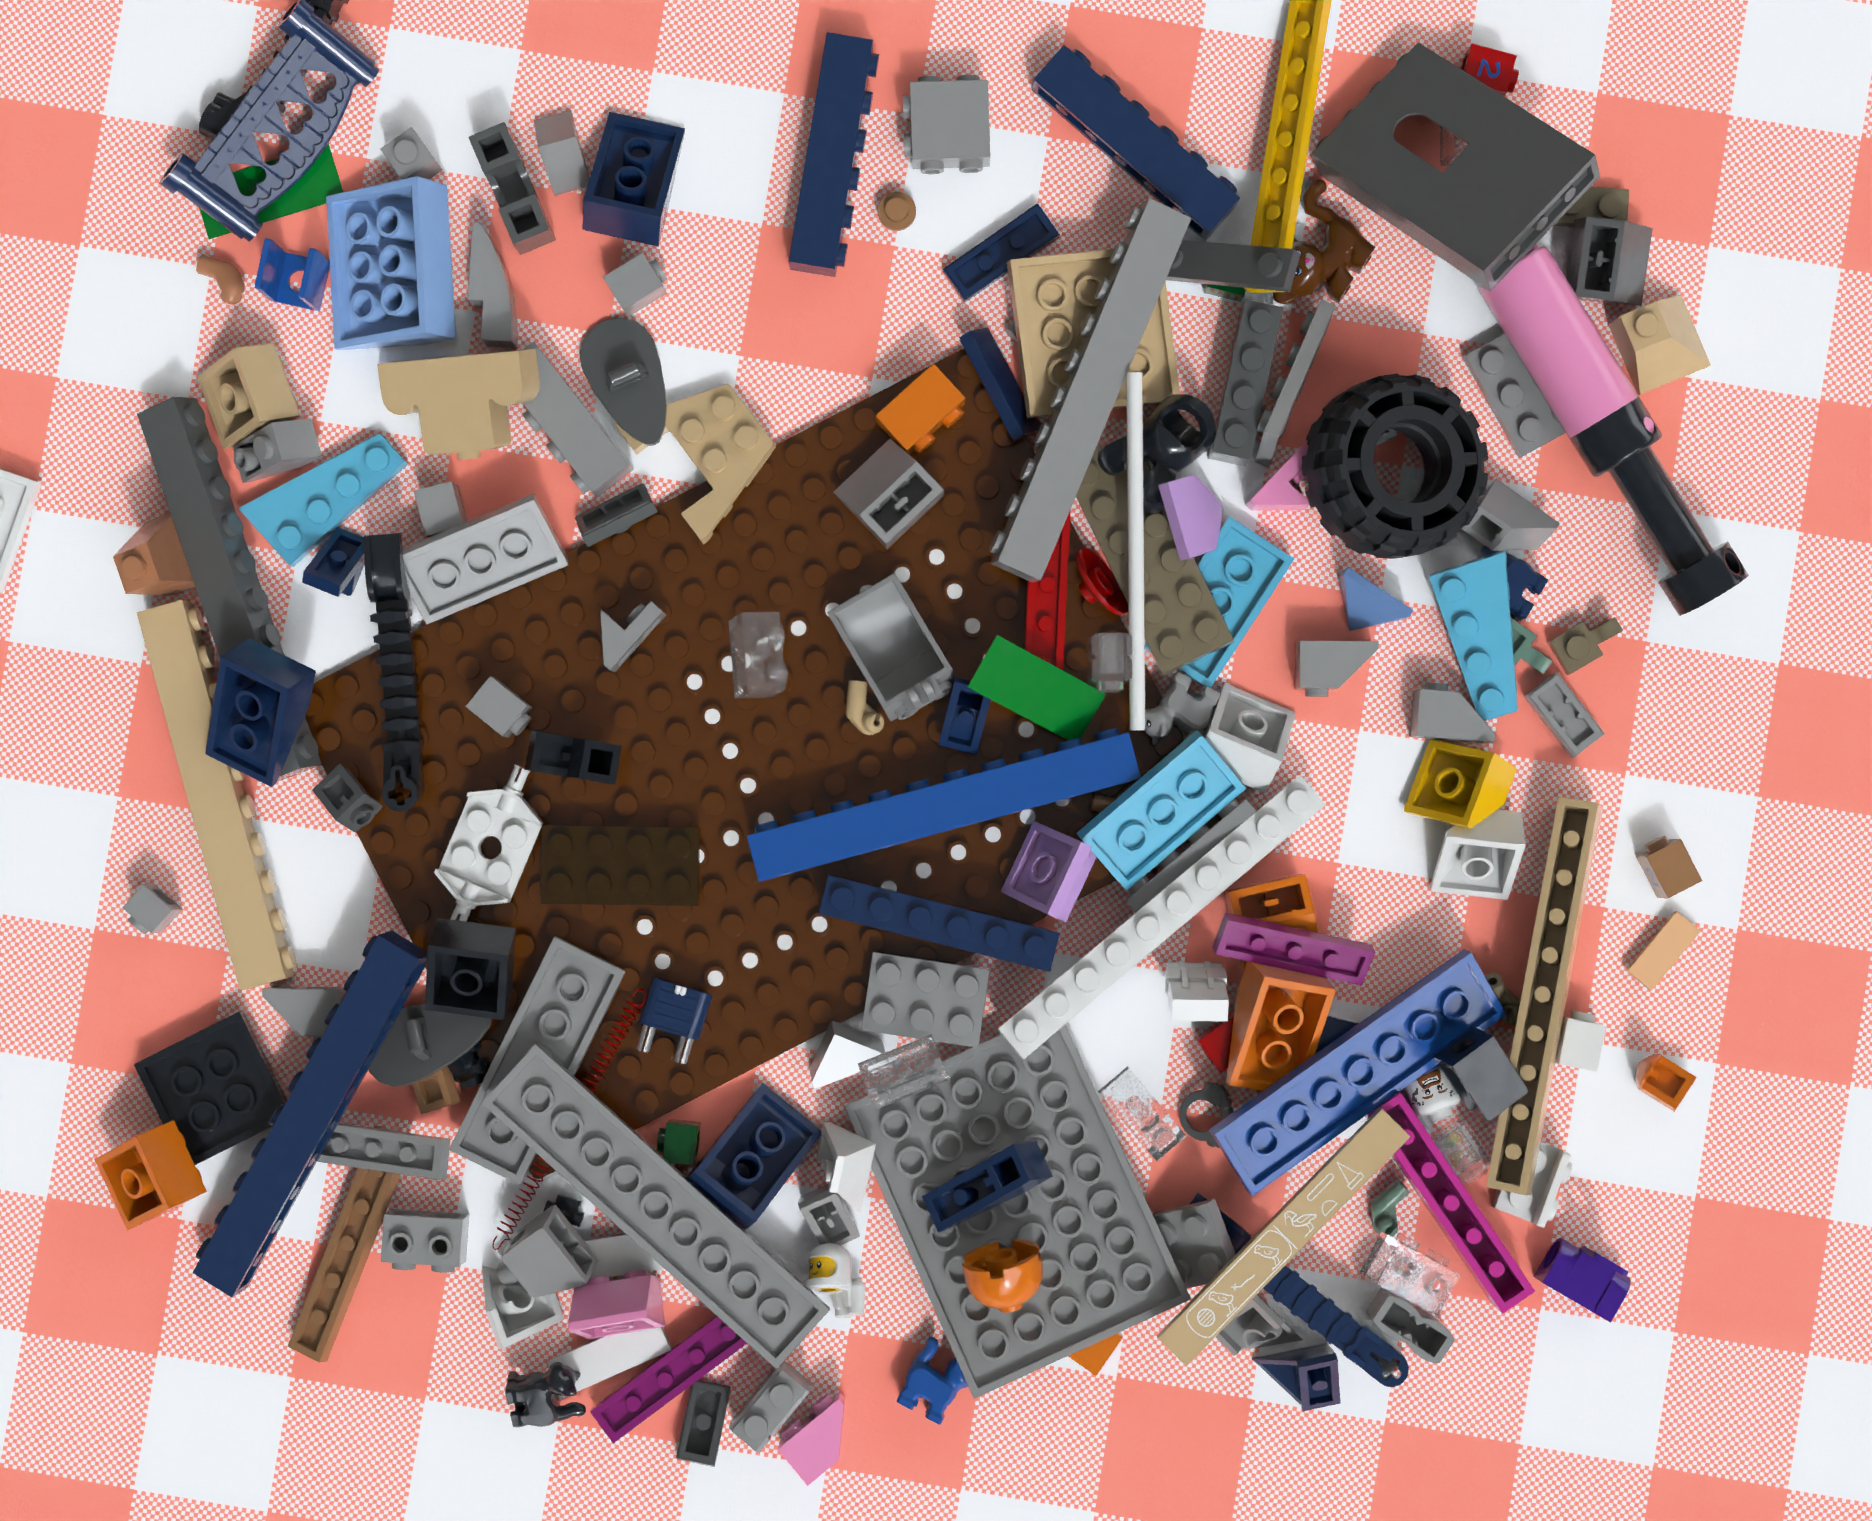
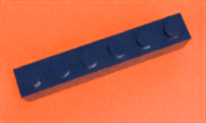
(1134, 141)
(832, 155)
(939, 922)

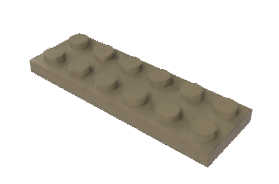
(1178, 606)

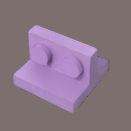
(1049, 871)

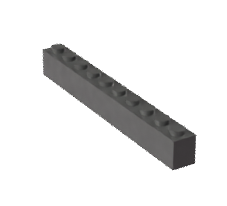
(214, 541)

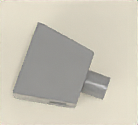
(546, 1256)

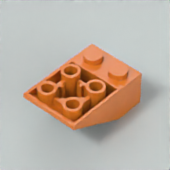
(1276, 901)

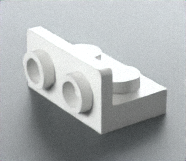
(1551, 1170)

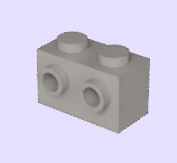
(425, 1239)

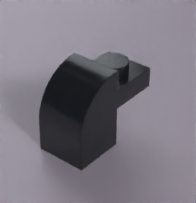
(573, 757)

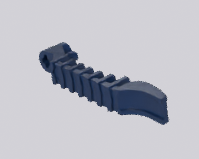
(1324, 1316)

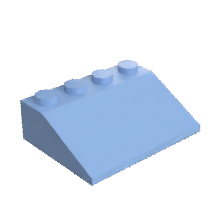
(391, 265)

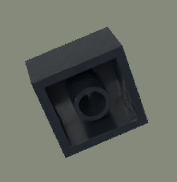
(470, 968)

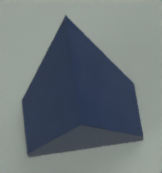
(1305, 1374)

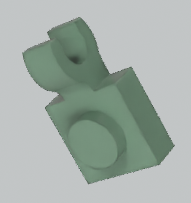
(1523, 650)

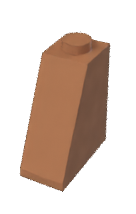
(154, 560)

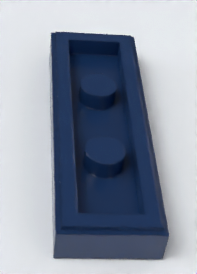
(989, 259)
(999, 382)

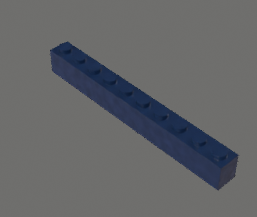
(311, 1112)

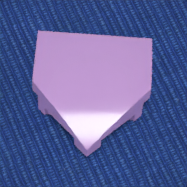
(1192, 515)

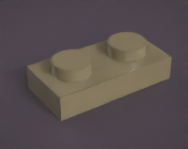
(1598, 203)

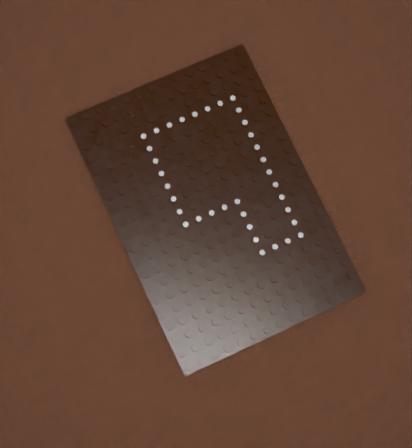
(728, 761)

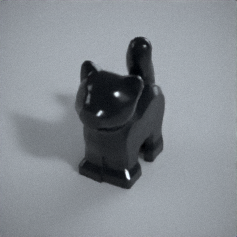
(537, 1396)

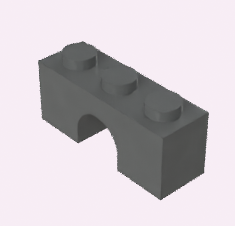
(512, 188)

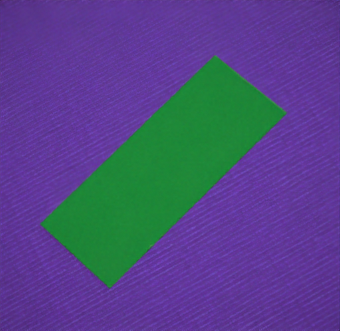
(307, 193)
(1036, 689)

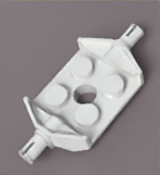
(488, 813)

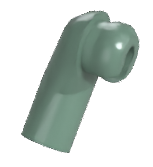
(1384, 1207)

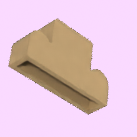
(461, 397)

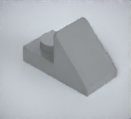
(621, 643)

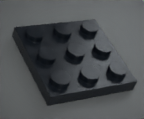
(213, 1086)

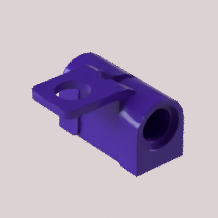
(1584, 1278)

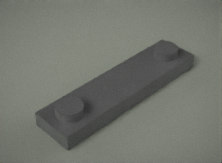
(1235, 265)

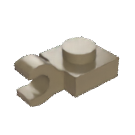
(1580, 646)

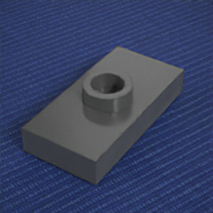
(615, 514)

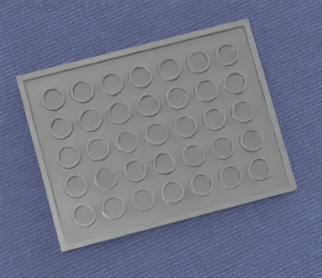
(1090, 1219)

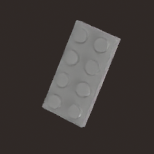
(482, 558)

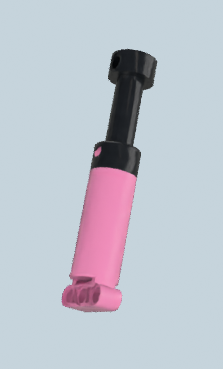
(1607, 421)

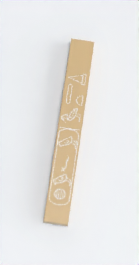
(1283, 1236)

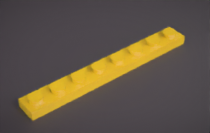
(1290, 125)

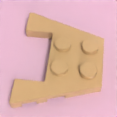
(722, 444)

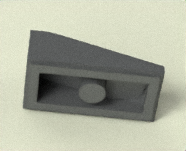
(703, 1423)

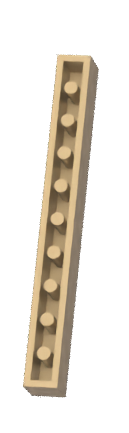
(216, 798)
(1545, 992)

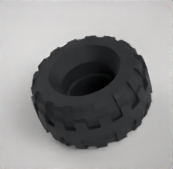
(1344, 474)

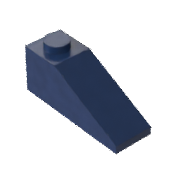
(987, 1185)

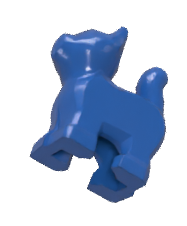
(929, 1383)

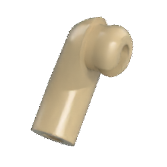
(859, 712)

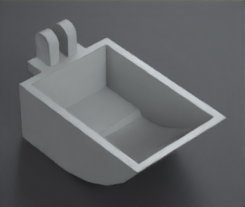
(893, 648)

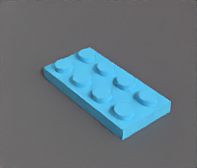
(1241, 580)
(1161, 810)

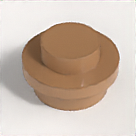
(897, 211)

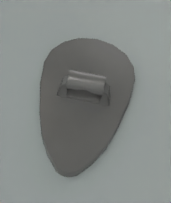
(627, 377)
(424, 1044)

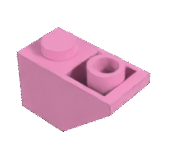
(815, 1442)

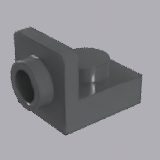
(347, 799)

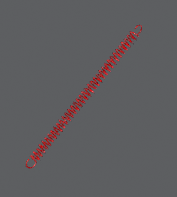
(590, 1083)

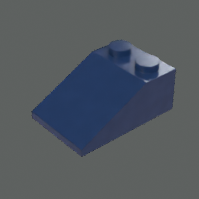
(632, 179)
(258, 709)
(754, 1156)

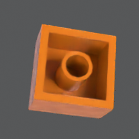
(150, 1175)

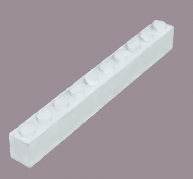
(1161, 917)

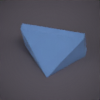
(1367, 603)

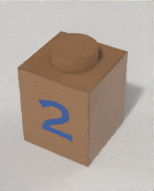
(1668, 867)

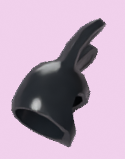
(1166, 442)

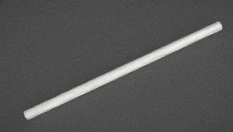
(1136, 548)

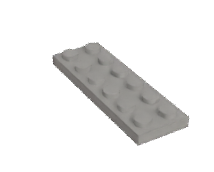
(562, 1017)

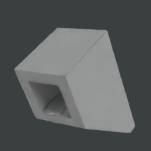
(276, 449)
(1509, 521)

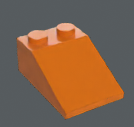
(1275, 1024)

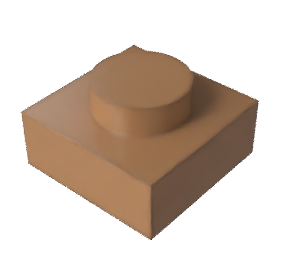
(436, 1091)

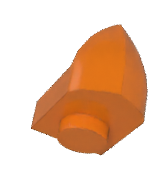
(1663, 1080)

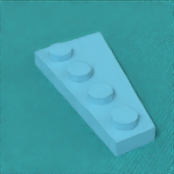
(318, 501)
(1479, 624)

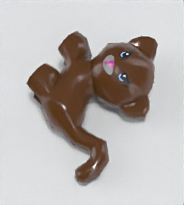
(1342, 250)

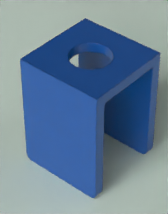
(278, 267)

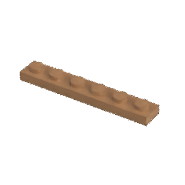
(343, 1263)

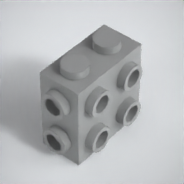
(948, 124)

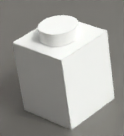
(1580, 1042)

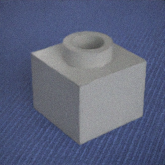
(151, 909)

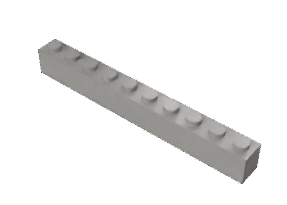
(1089, 390)

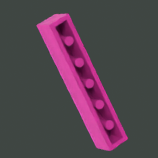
(1456, 1211)

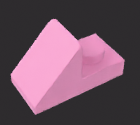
(1278, 492)

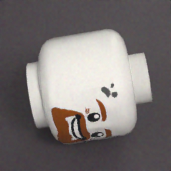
(1432, 1095)

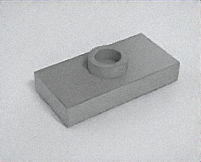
(1564, 715)

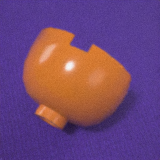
(1004, 1275)

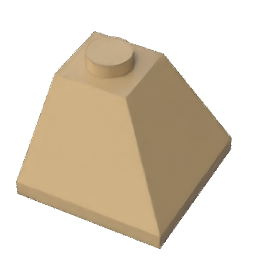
(1659, 343)

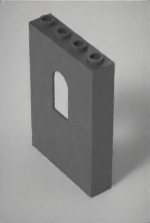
(1491, 197)

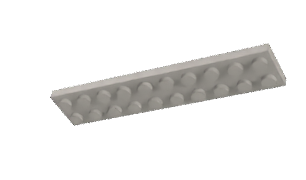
(656, 1205)

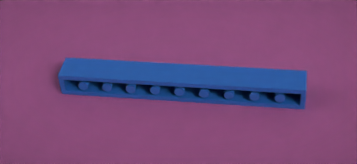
(944, 806)

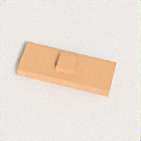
(1663, 950)

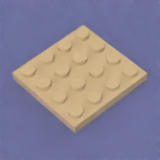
(1049, 307)

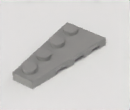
(1288, 389)

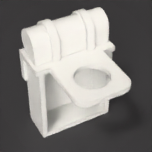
(1196, 993)

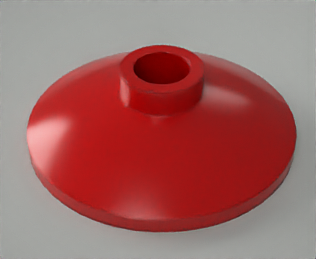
(1099, 583)

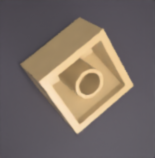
(247, 392)

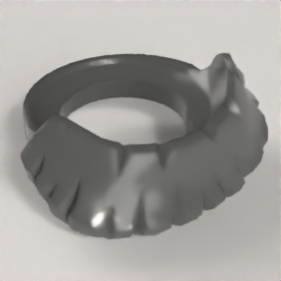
(1216, 1095)

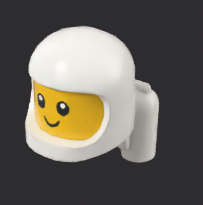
(831, 1274)

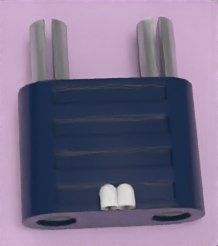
(674, 1010)

